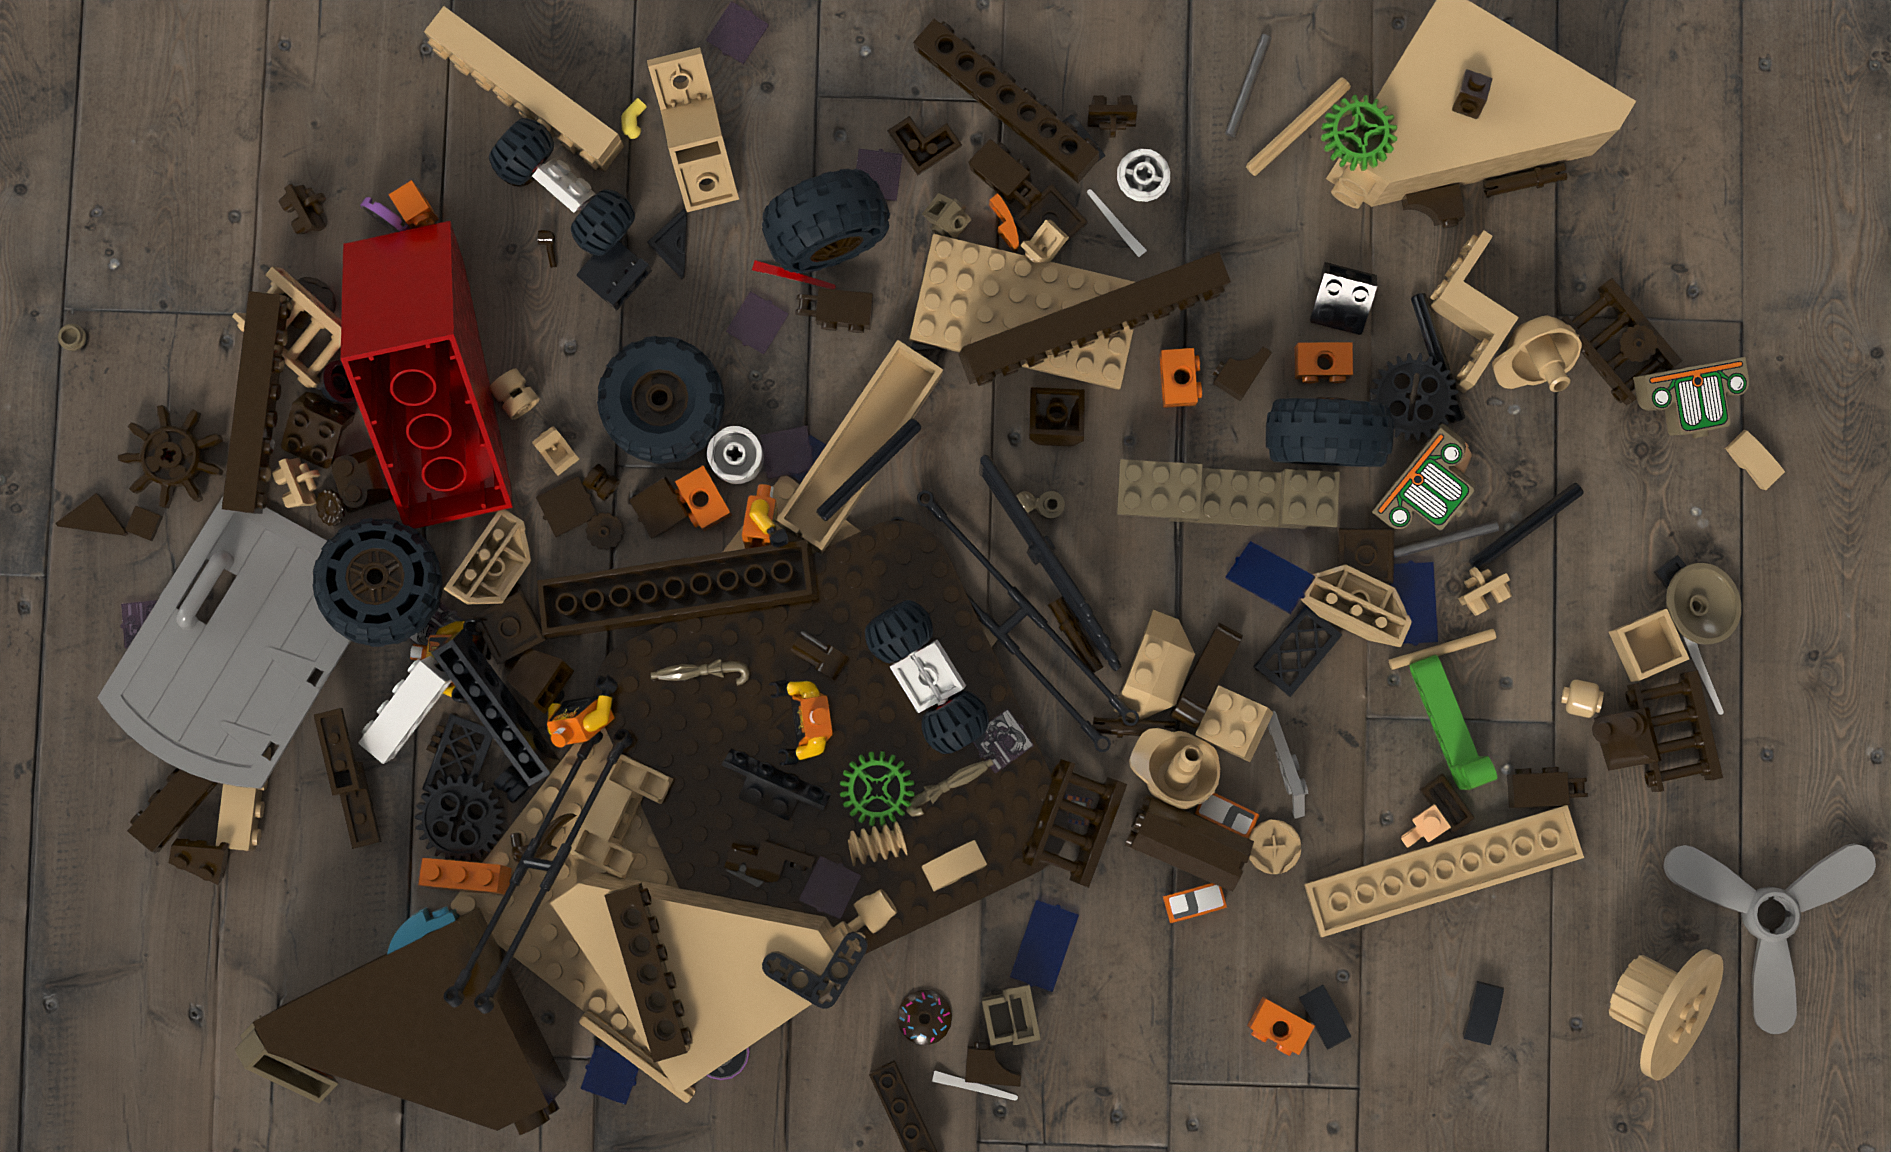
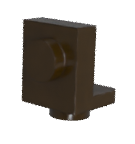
(1472, 94)

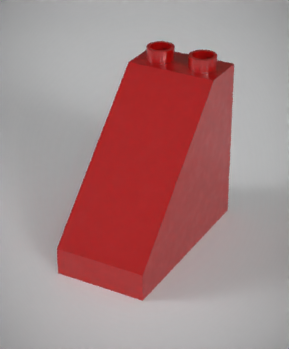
(422, 375)

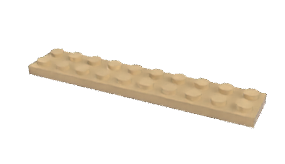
(1443, 870)

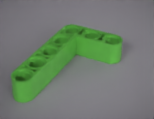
(1449, 726)

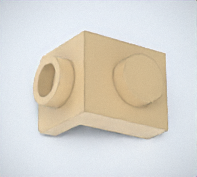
(1045, 243)
(555, 450)

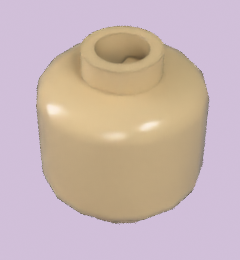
(1582, 698)

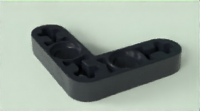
(816, 981)

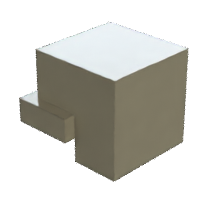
(1011, 1016)

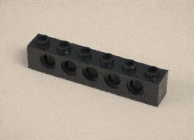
(496, 707)

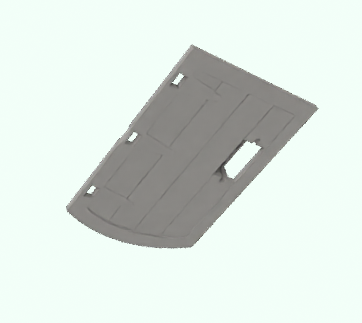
(233, 686)

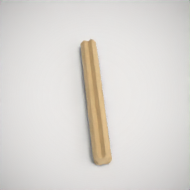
(1298, 126)
(631, 1052)

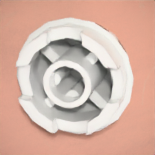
(1143, 175)

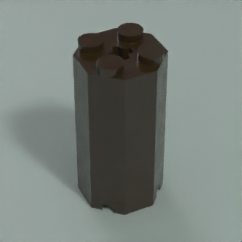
(1189, 843)

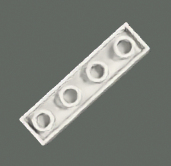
(405, 710)

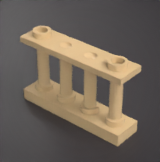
(321, 318)

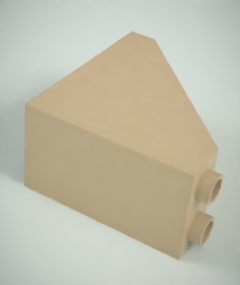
(1534, 116)
(716, 960)

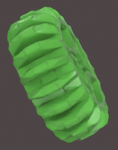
(1357, 110)
(860, 806)

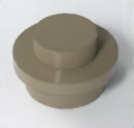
(72, 337)

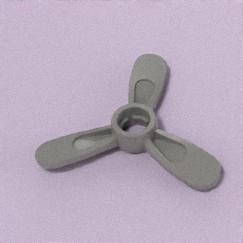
(1772, 972)

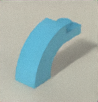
(420, 925)

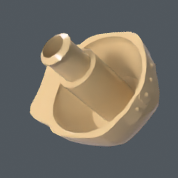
(1538, 353)
(1176, 767)

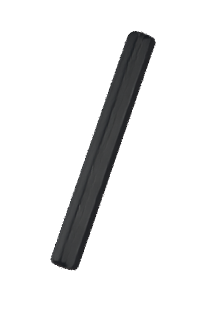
(1434, 346)
(868, 469)
(1526, 526)

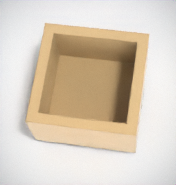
(1649, 645)
(1234, 723)

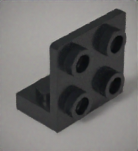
(614, 274)
(1344, 298)

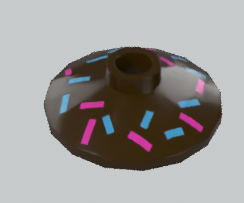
(931, 1004)

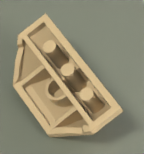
(493, 562)
(1359, 605)
(1157, 667)

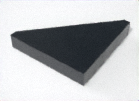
(671, 243)

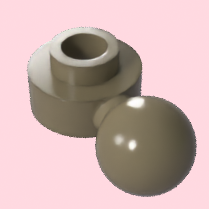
(1030, 502)

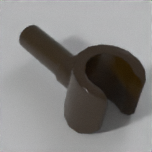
(548, 238)

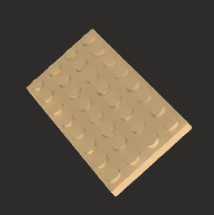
(986, 290)

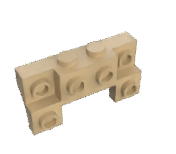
(613, 812)

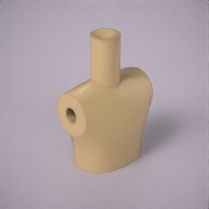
(873, 912)

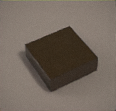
(143, 523)

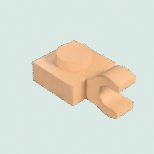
(1428, 824)

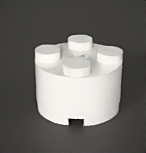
(725, 443)

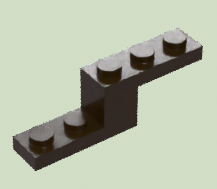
(347, 778)

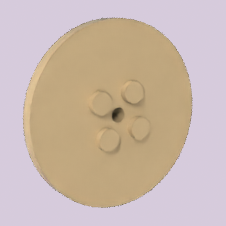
(1667, 1007)

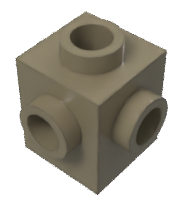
(946, 216)

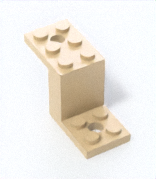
(693, 129)
(1472, 311)

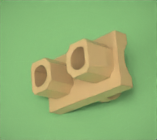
(299, 480)
(1475, 599)

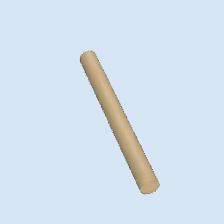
(1442, 649)

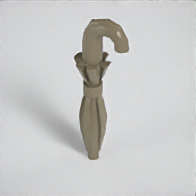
(688, 671)
(959, 778)

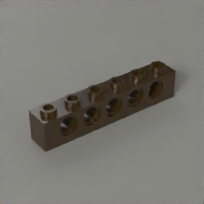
(660, 1044)

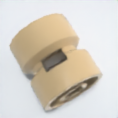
(508, 386)

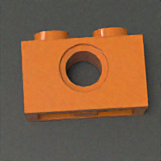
(413, 206)
(1338, 353)
(1172, 392)
(701, 482)
(1296, 1031)

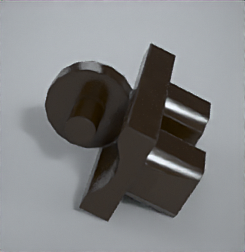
(1112, 116)
(307, 207)

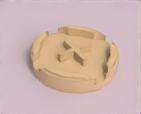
(1274, 846)

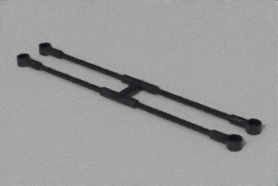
(1026, 608)
(485, 1001)

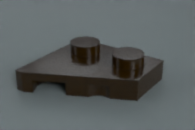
(200, 859)

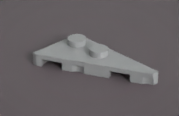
(1288, 766)

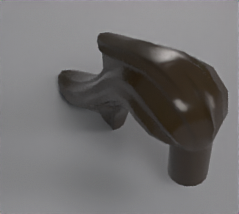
(546, 847)

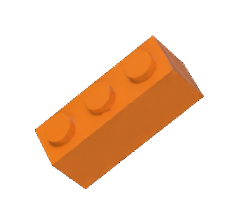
(464, 876)

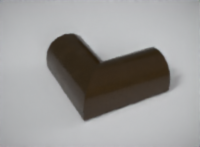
(923, 151)

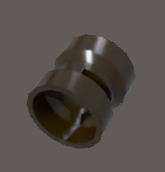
(601, 482)

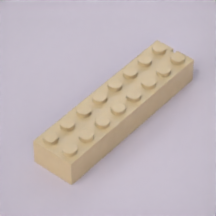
(524, 89)
(880, 411)

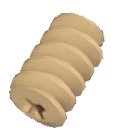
(876, 843)

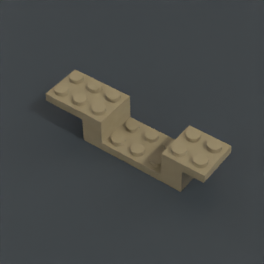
(1228, 496)

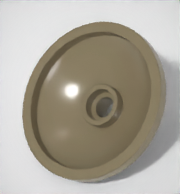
(1714, 599)

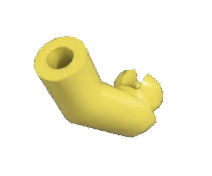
(629, 119)

